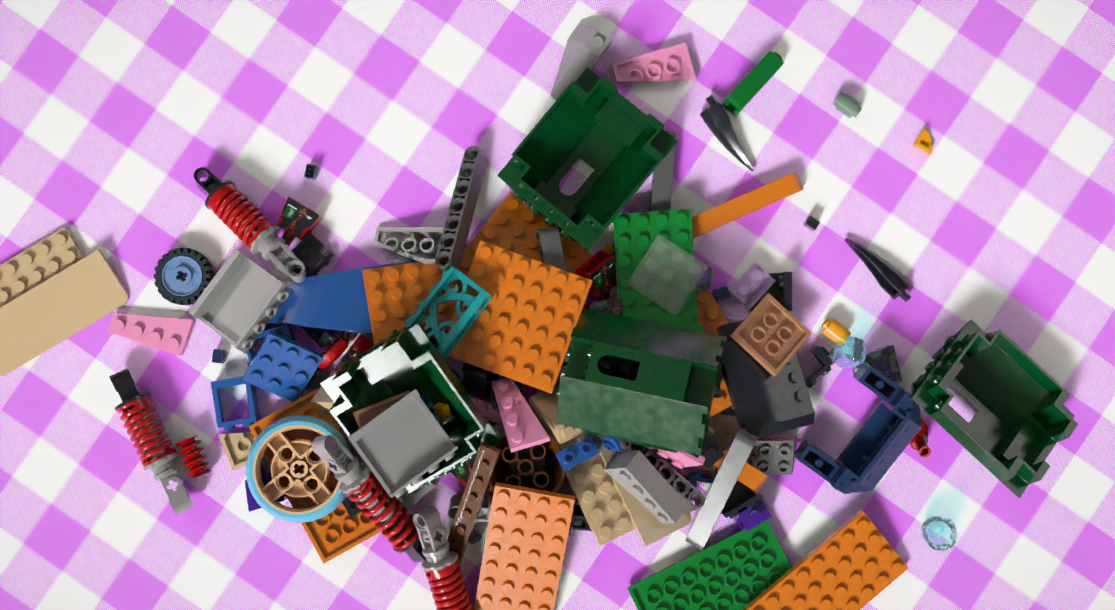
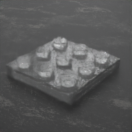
(667, 275)

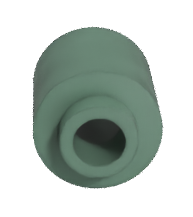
(847, 105)

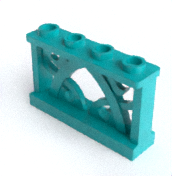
(466, 319)

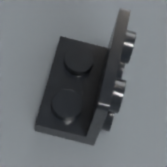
(780, 290)
(739, 498)

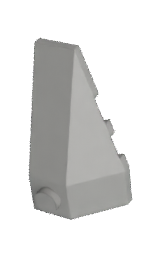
(581, 51)
(411, 242)

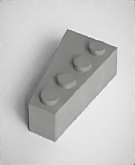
(647, 485)

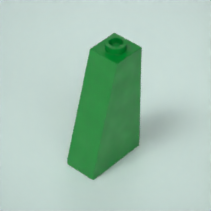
(753, 83)

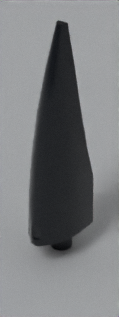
(721, 127)
(886, 275)

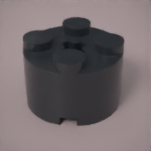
(477, 380)

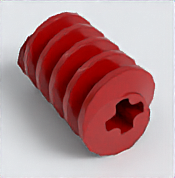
(193, 456)

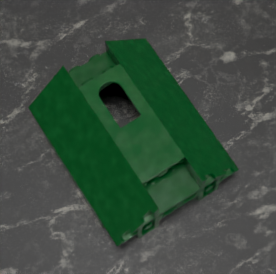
(604, 132)
(403, 364)
(672, 390)
(1015, 402)

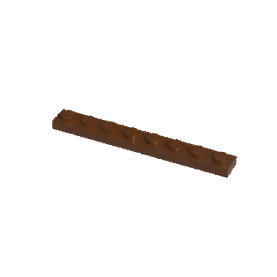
(473, 498)

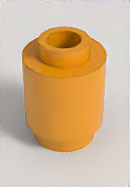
(835, 331)

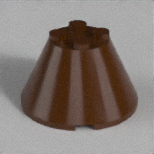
(529, 467)

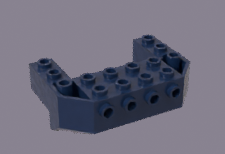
(876, 442)

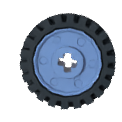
(170, 271)

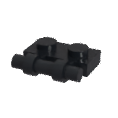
(307, 250)

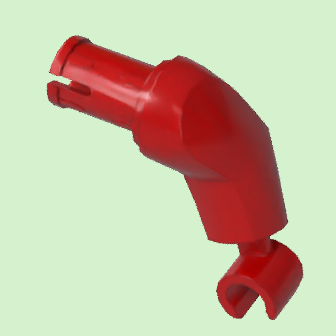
(335, 351)
(920, 441)

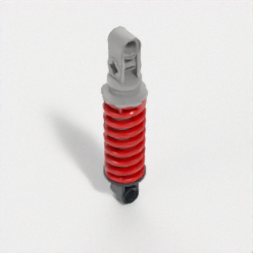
(370, 497)

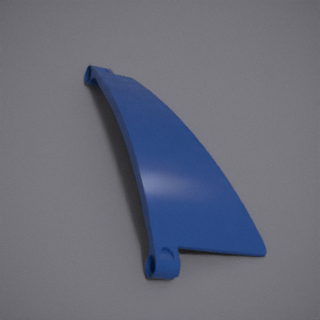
(329, 302)

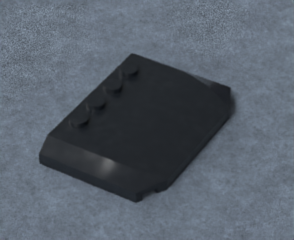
(760, 400)

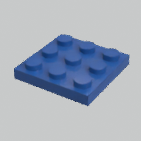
(282, 366)

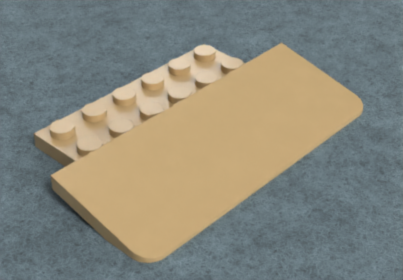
(52, 296)
(609, 506)

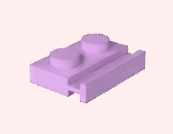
(752, 285)

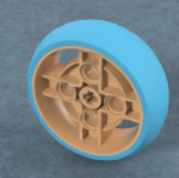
(277, 441)

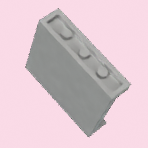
(240, 301)
(403, 444)

